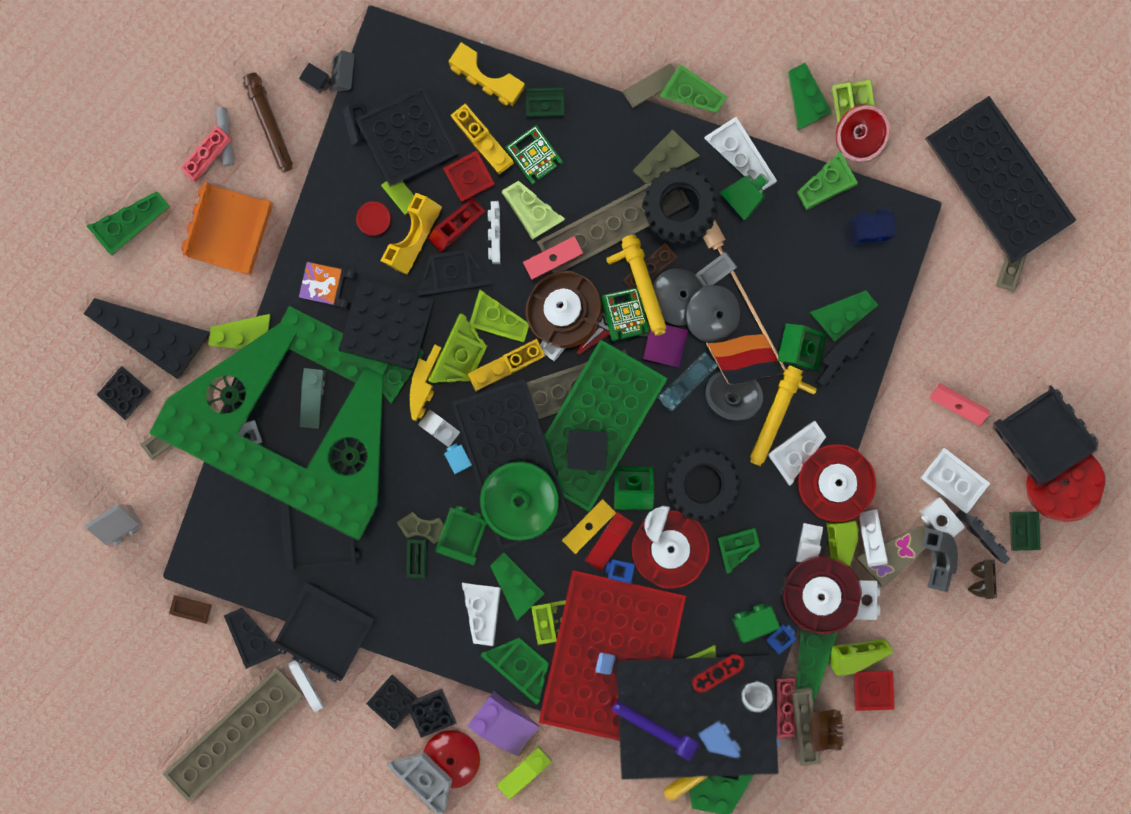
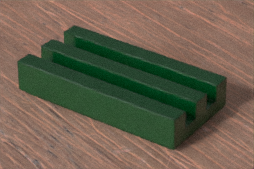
(417, 552)

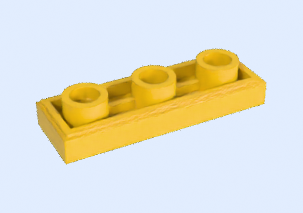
(597, 517)

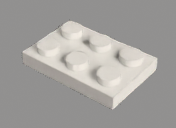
(954, 480)

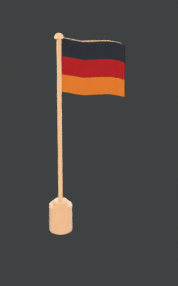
(746, 356)

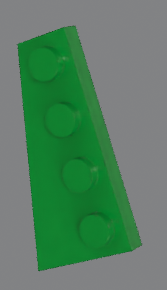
(813, 659)

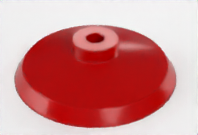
(373, 218)

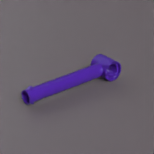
(684, 746)

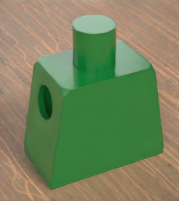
(746, 194)

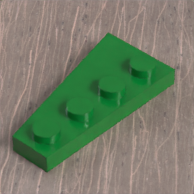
(128, 222)

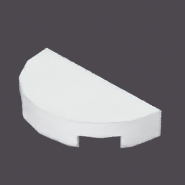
(655, 523)

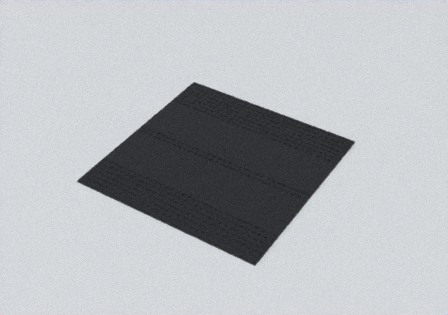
(784, 260)

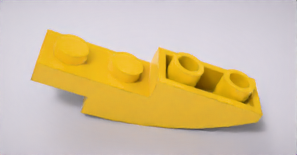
(482, 139)
(506, 365)
(420, 390)

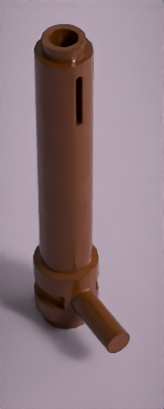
(257, 95)

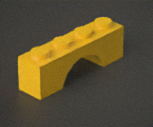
(506, 88)
(423, 215)

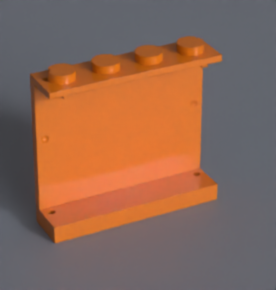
(226, 229)

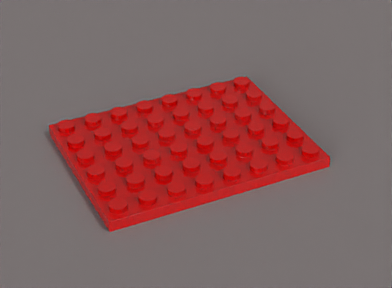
(609, 619)

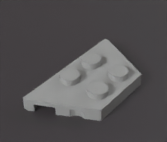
(424, 779)

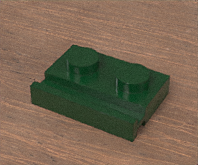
(544, 102)
(1024, 531)

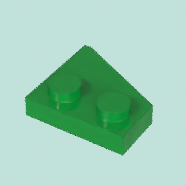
(737, 546)

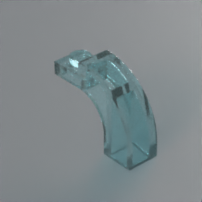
(687, 381)

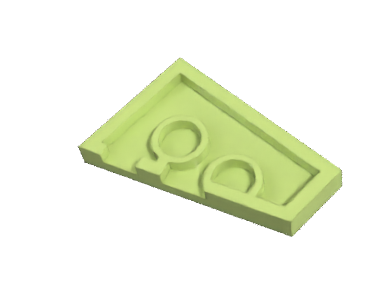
(530, 210)

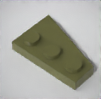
(667, 154)

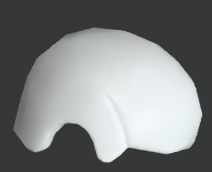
(757, 696)

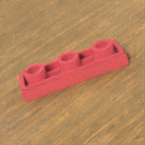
(213, 145)
(541, 263)
(959, 404)
(784, 719)

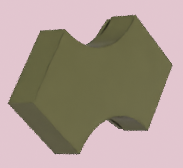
(413, 525)

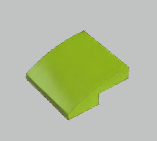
(851, 95)
(545, 622)

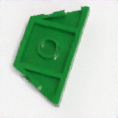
(520, 666)

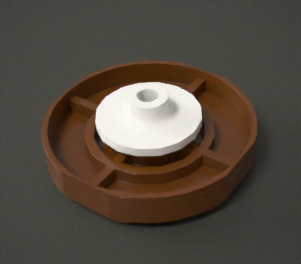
(564, 309)

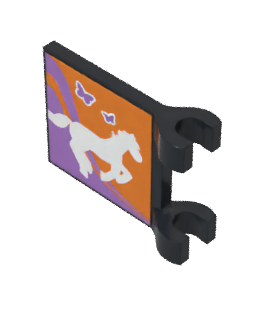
(324, 284)

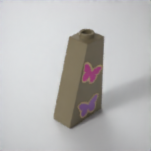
(899, 553)

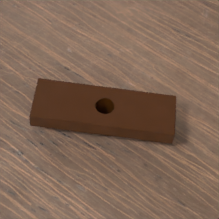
(658, 260)

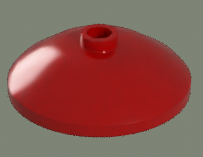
(870, 138)
(461, 749)

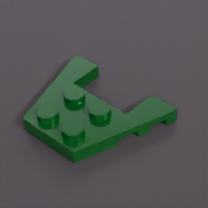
(719, 793)

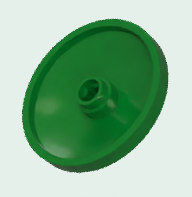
(519, 500)

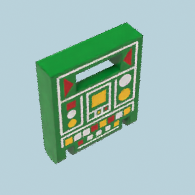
(536, 157)
(626, 316)

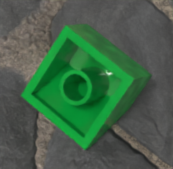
(802, 347)
(633, 488)

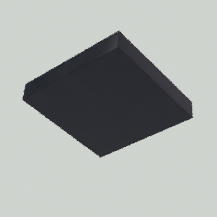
(123, 393)
(587, 450)
(391, 701)
(431, 713)

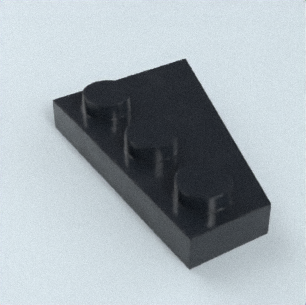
(976, 528)
(249, 638)

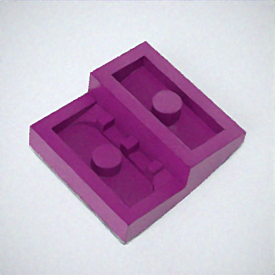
(666, 348)

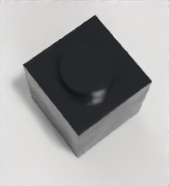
(315, 78)

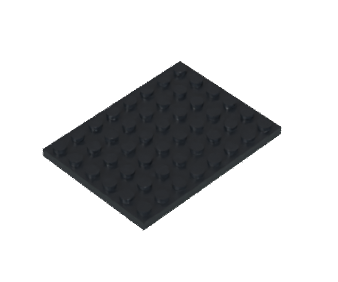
(666, 696)

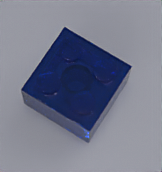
(873, 227)

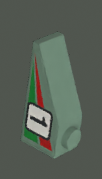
(312, 398)

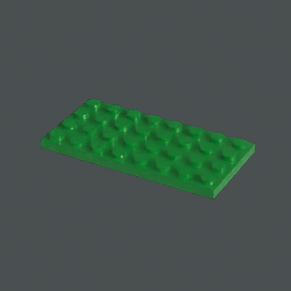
(608, 397)

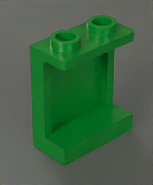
(461, 535)

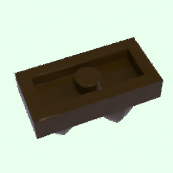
(987, 587)

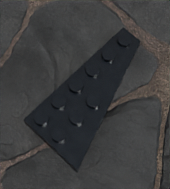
(156, 338)

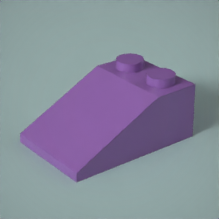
(503, 724)

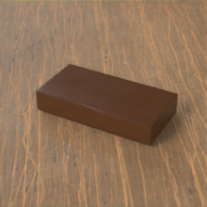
(190, 609)

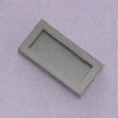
(716, 270)

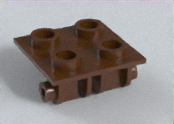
(825, 730)

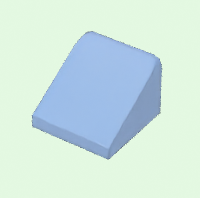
(605, 663)

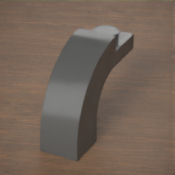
(944, 558)

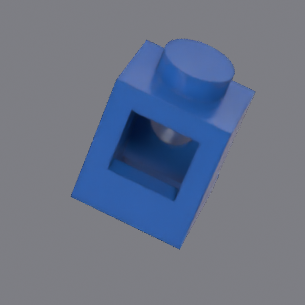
(625, 576)
(780, 646)

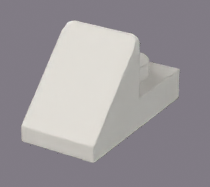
(439, 428)
(809, 542)

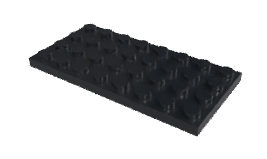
(1000, 179)
(505, 429)

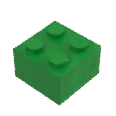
(755, 623)

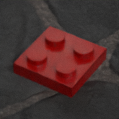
(469, 176)
(874, 690)

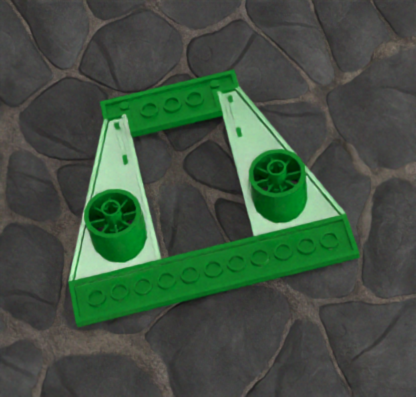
(322, 491)

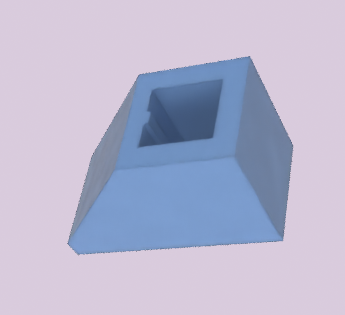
(717, 740)

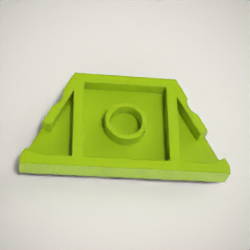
(460, 354)

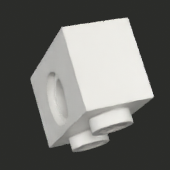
(937, 508)
(872, 610)

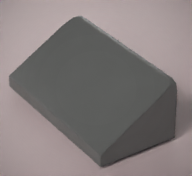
(342, 71)

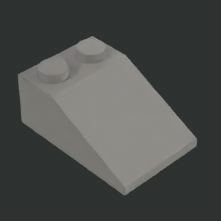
(114, 524)

